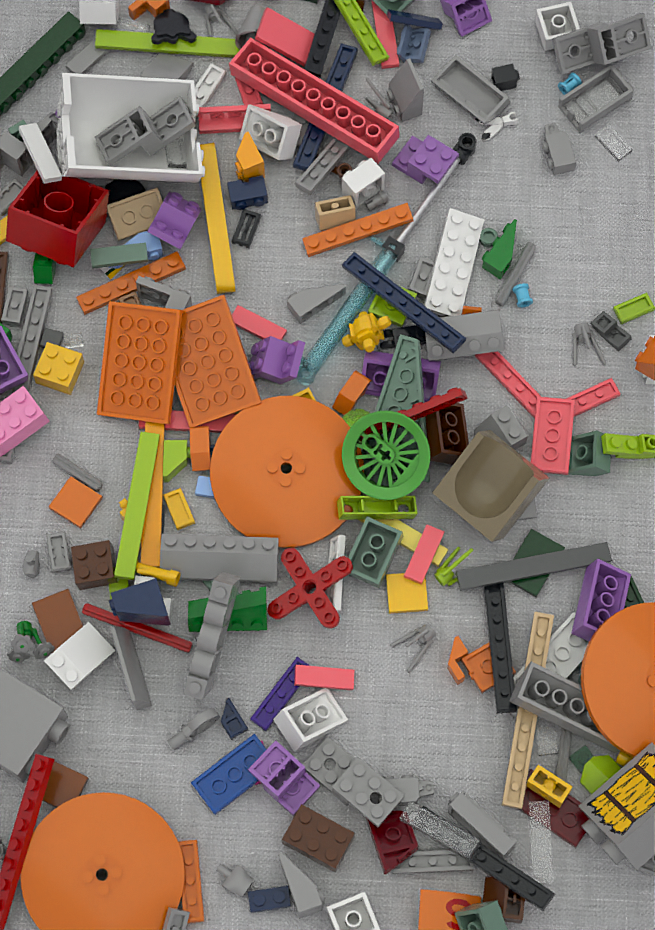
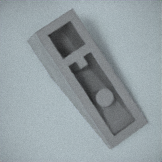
(311, 301)

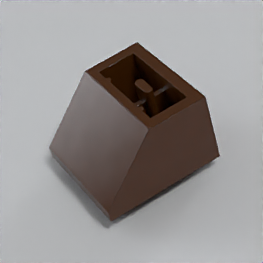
(510, 903)

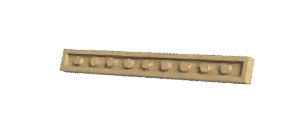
(525, 720)

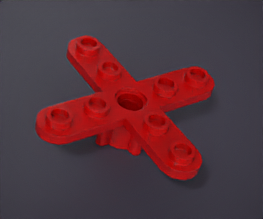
(305, 581)

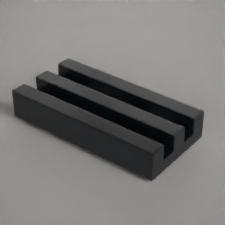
(242, 242)

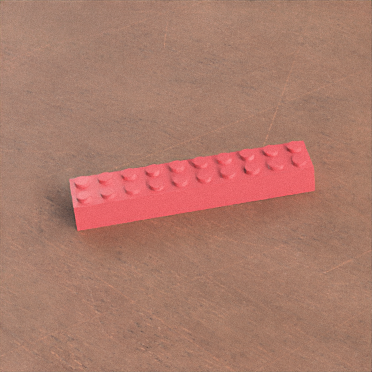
(314, 100)

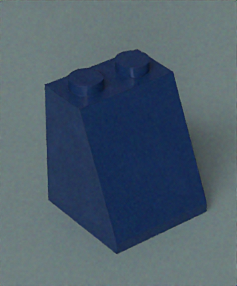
(140, 604)

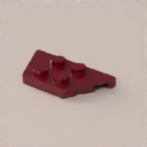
(393, 841)

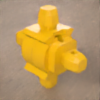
(366, 331)

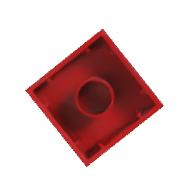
(57, 218)

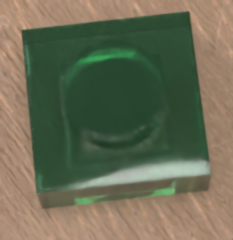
(580, 758)

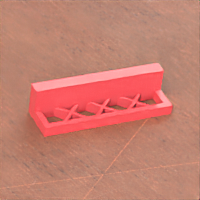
(224, 118)

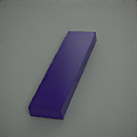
(277, 698)

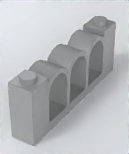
(212, 635)

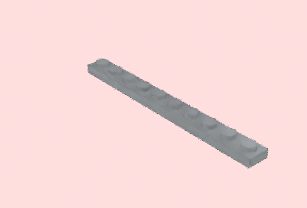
(31, 340)

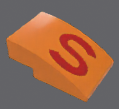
(438, 909)

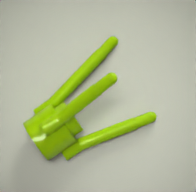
(445, 574)

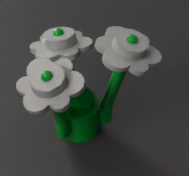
(22, 643)

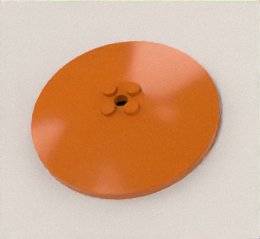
(249, 478)
(621, 678)
(110, 835)

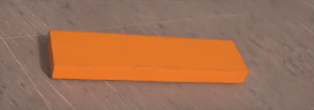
(192, 890)

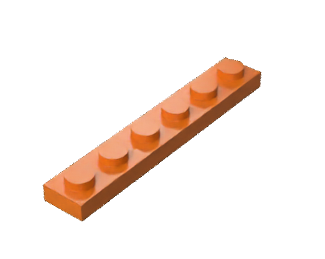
(358, 229)
(126, 284)

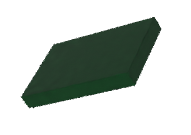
(535, 545)

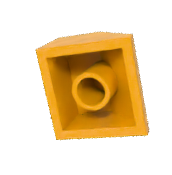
(249, 160)

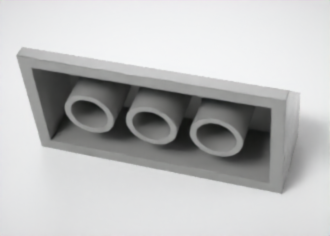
(481, 331)

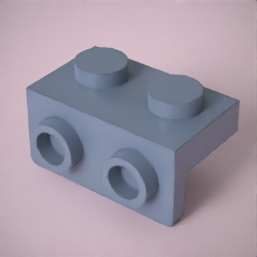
(413, 44)

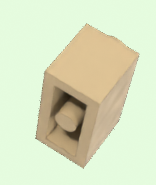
(334, 212)

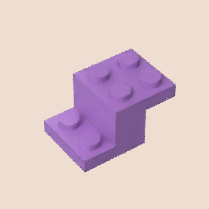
(467, 14)
(425, 159)
(174, 219)
(276, 359)
(284, 778)

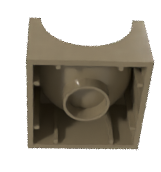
(490, 485)

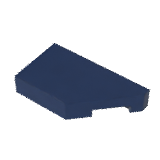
(232, 720)

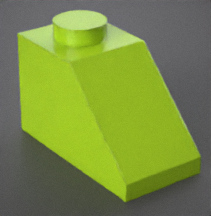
(174, 458)

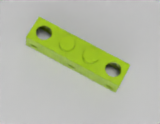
(376, 508)

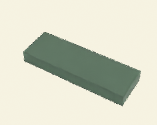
(119, 255)

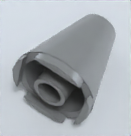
(250, 26)

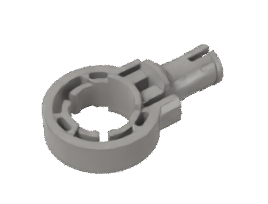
(194, 727)

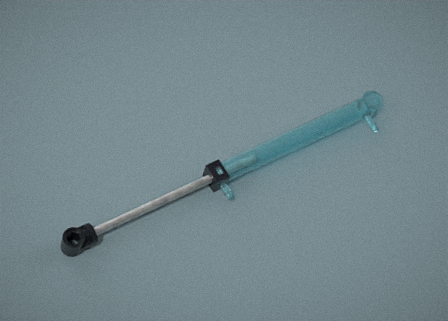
(391, 252)

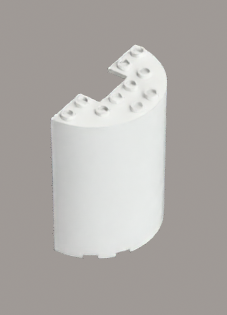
(97, 101)

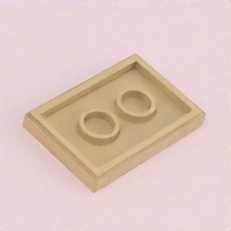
(134, 213)

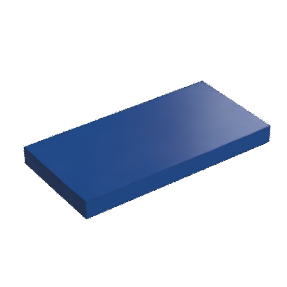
(230, 775)

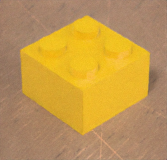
(58, 368)

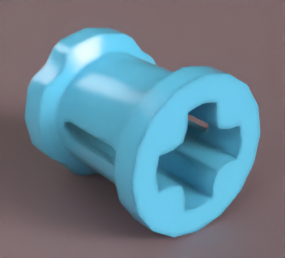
(570, 83)
(522, 295)

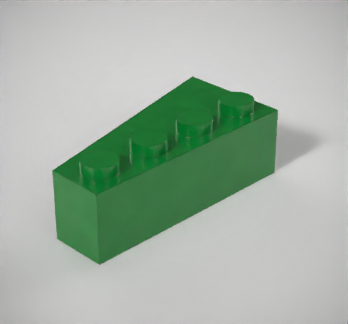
(247, 614)

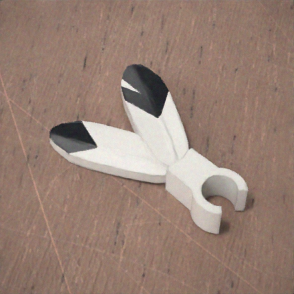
(497, 124)

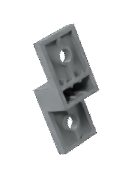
(602, 43)
(145, 131)
(15, 153)
(162, 294)
(353, 781)

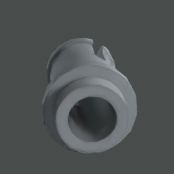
(376, 200)

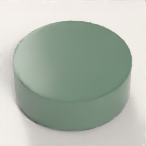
(488, 236)

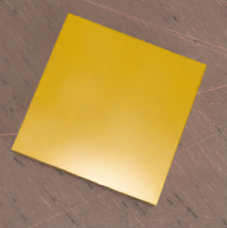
(405, 594)

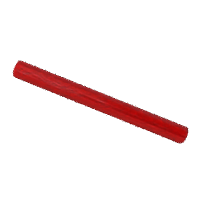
(138, 628)

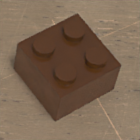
(94, 564)

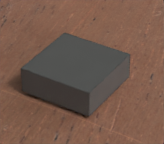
(51, 336)

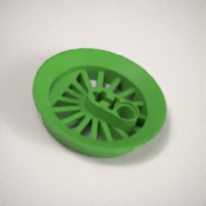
(412, 475)

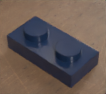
(269, 899)

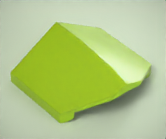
(597, 772)

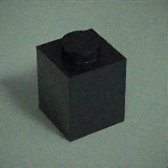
(505, 77)

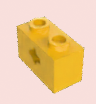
(549, 786)

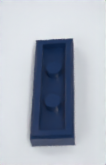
(414, 19)

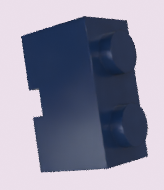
(247, 193)

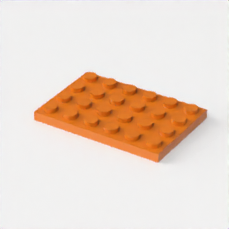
(139, 362)
(212, 364)

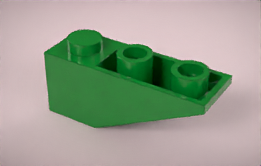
(500, 256)
(43, 269)

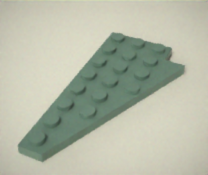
(400, 391)

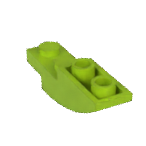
(629, 446)

